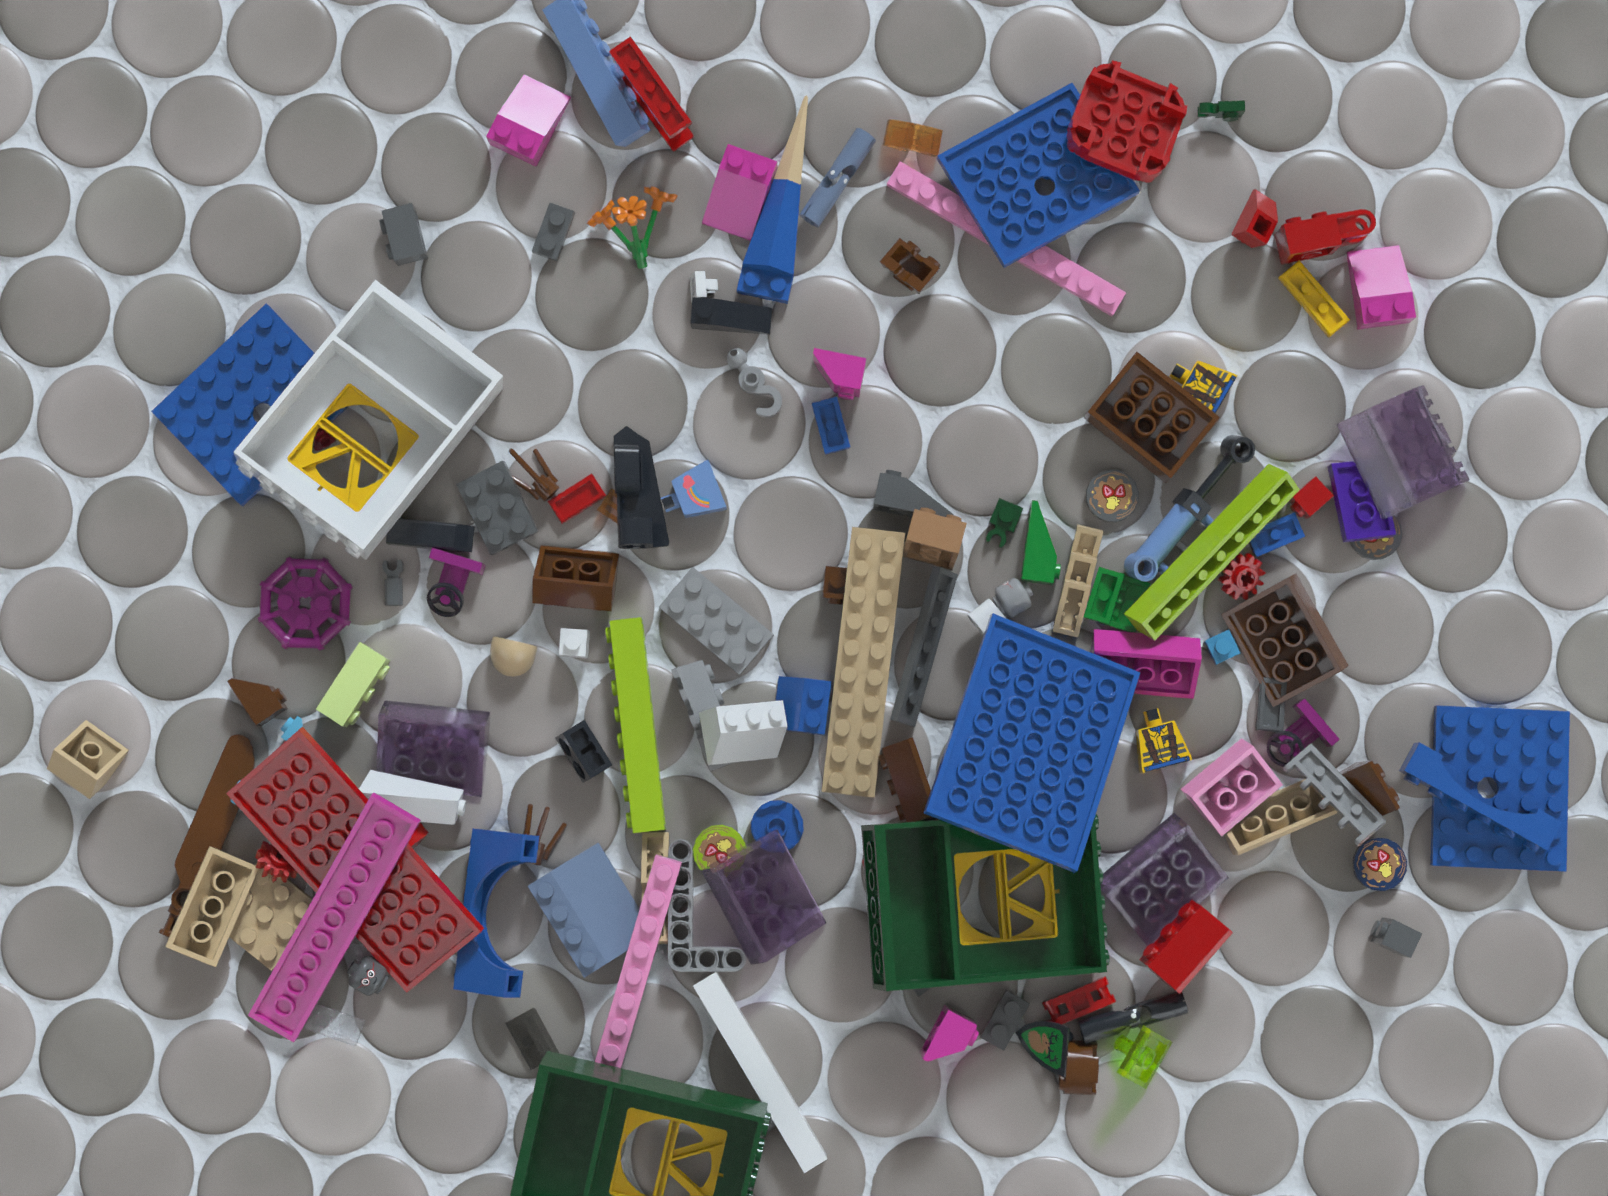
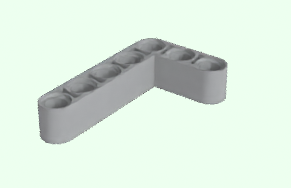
(686, 918)

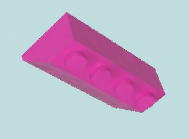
(1165, 664)

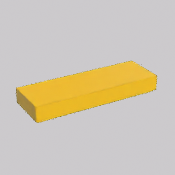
(1314, 299)

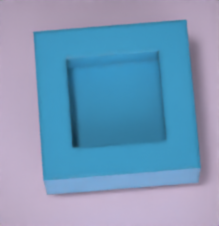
(1222, 647)

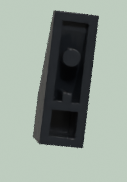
(730, 316)

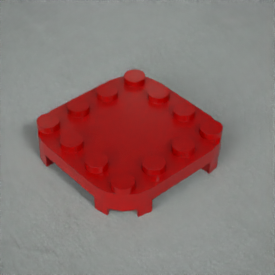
(1126, 122)

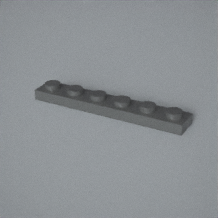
(924, 646)

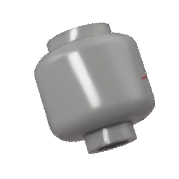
(1013, 597)

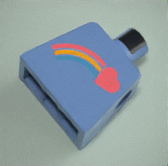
(695, 492)

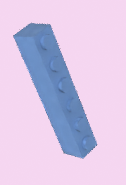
(597, 70)

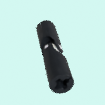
(1114, 1022)

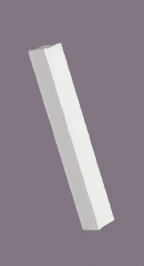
(760, 1071)

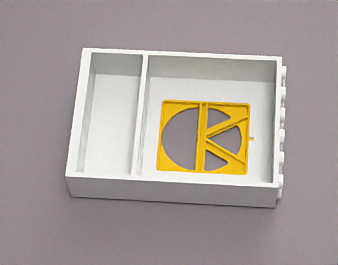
(379, 359)

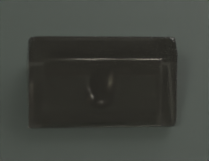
(531, 1037)

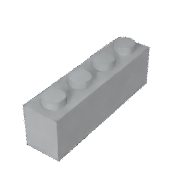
(698, 696)

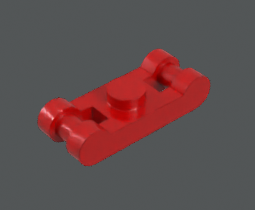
(1079, 1001)

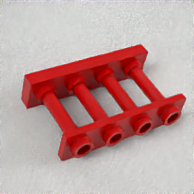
(652, 94)

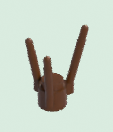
(544, 486)
(542, 853)

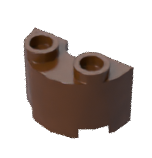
(910, 267)
(1081, 1069)

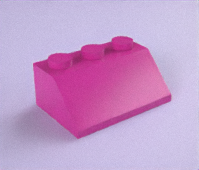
(949, 1035)

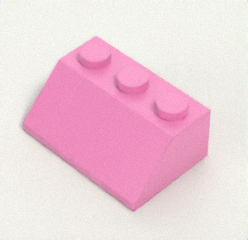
(1232, 786)

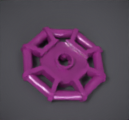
(289, 603)

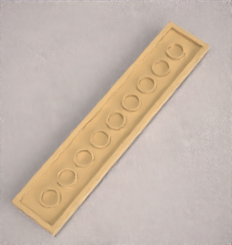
(863, 662)

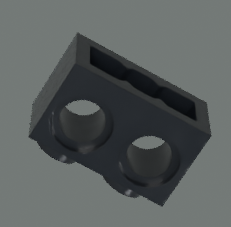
(583, 751)

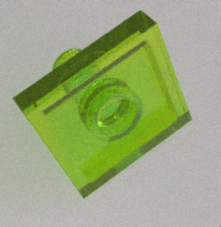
(1142, 1055)

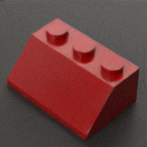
(1185, 946)

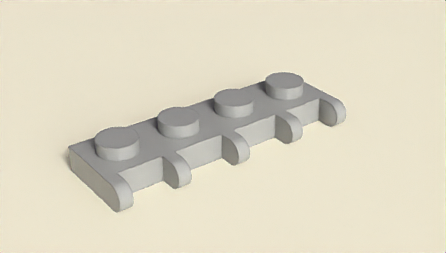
(1337, 792)

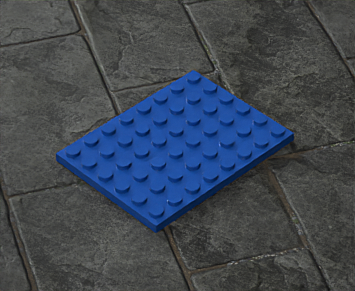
(1032, 743)

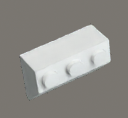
(743, 732)

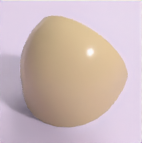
(511, 656)

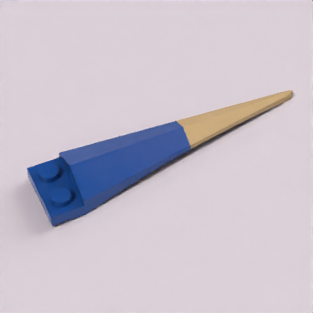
(770, 257)

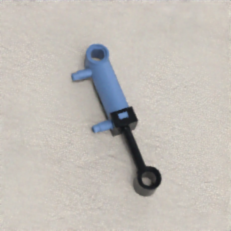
(1186, 510)

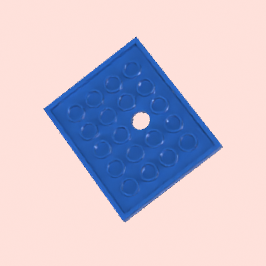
(1002, 163)
(217, 400)
(1529, 763)

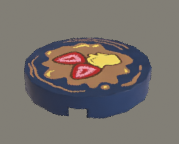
(1379, 864)

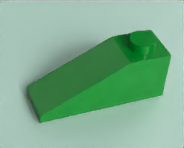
(1039, 553)

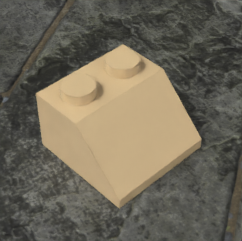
(87, 759)

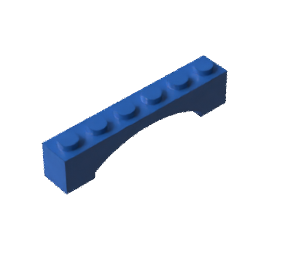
(1426, 767)

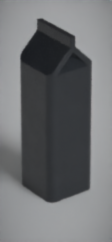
(431, 535)

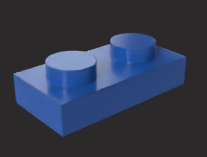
(831, 425)
(1277, 534)

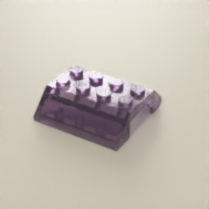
(1402, 452)

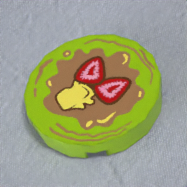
(716, 843)

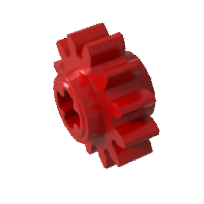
(1242, 576)
(273, 863)

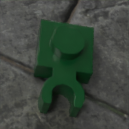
(1226, 110)
(1004, 519)

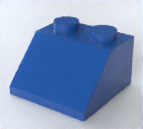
(804, 703)

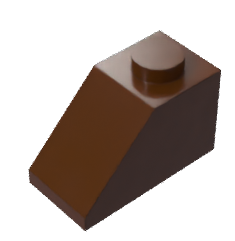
(259, 700)

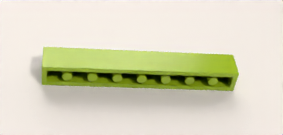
(1212, 551)
(637, 725)

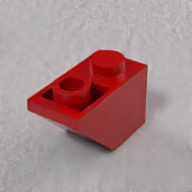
(1256, 220)

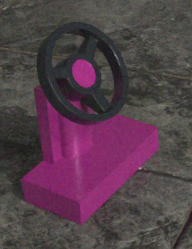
(452, 580)
(1301, 734)

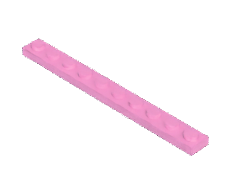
(1042, 261)
(638, 961)

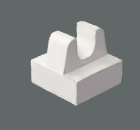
(701, 286)

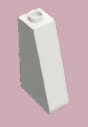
(422, 799)

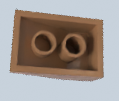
(934, 538)

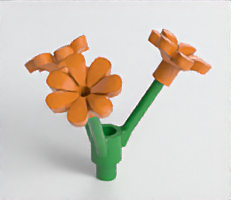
(629, 213)

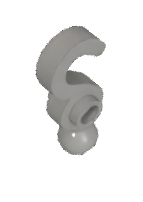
(753, 380)

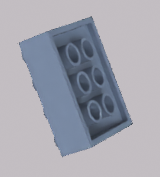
(588, 908)

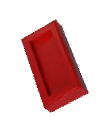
(577, 498)

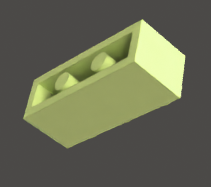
(354, 685)

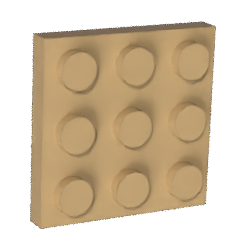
(269, 918)

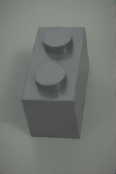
(404, 234)
(1395, 937)

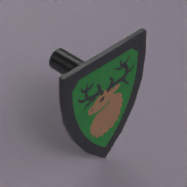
(1047, 1044)

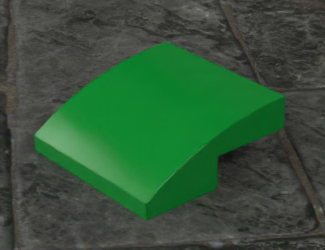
(1112, 597)

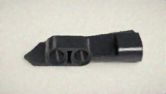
(638, 496)

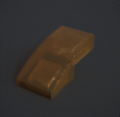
(913, 137)

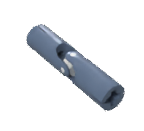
(840, 174)

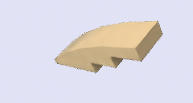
(1077, 581)
(653, 844)

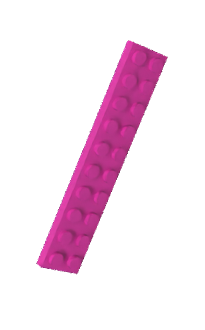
(334, 917)

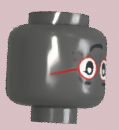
(367, 975)

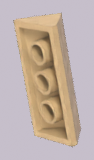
(1278, 816)
(212, 907)

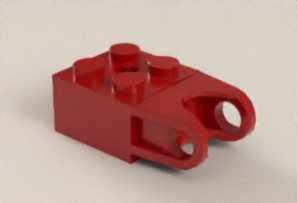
(1321, 234)

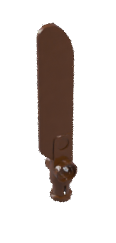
(211, 820)

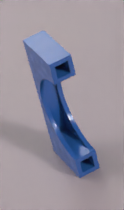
(477, 963)

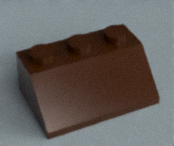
(575, 578)
(907, 779)

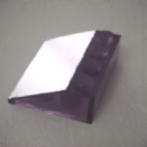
(434, 744)
(1161, 877)
(764, 897)

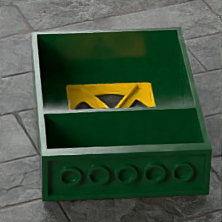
(927, 943)
(589, 1109)

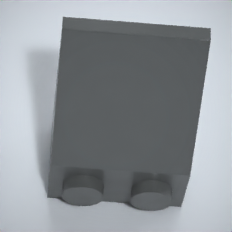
(901, 496)

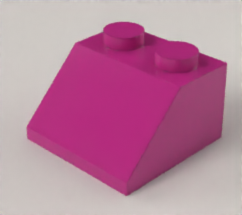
(841, 371)

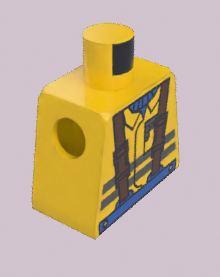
(1205, 383)
(1159, 743)

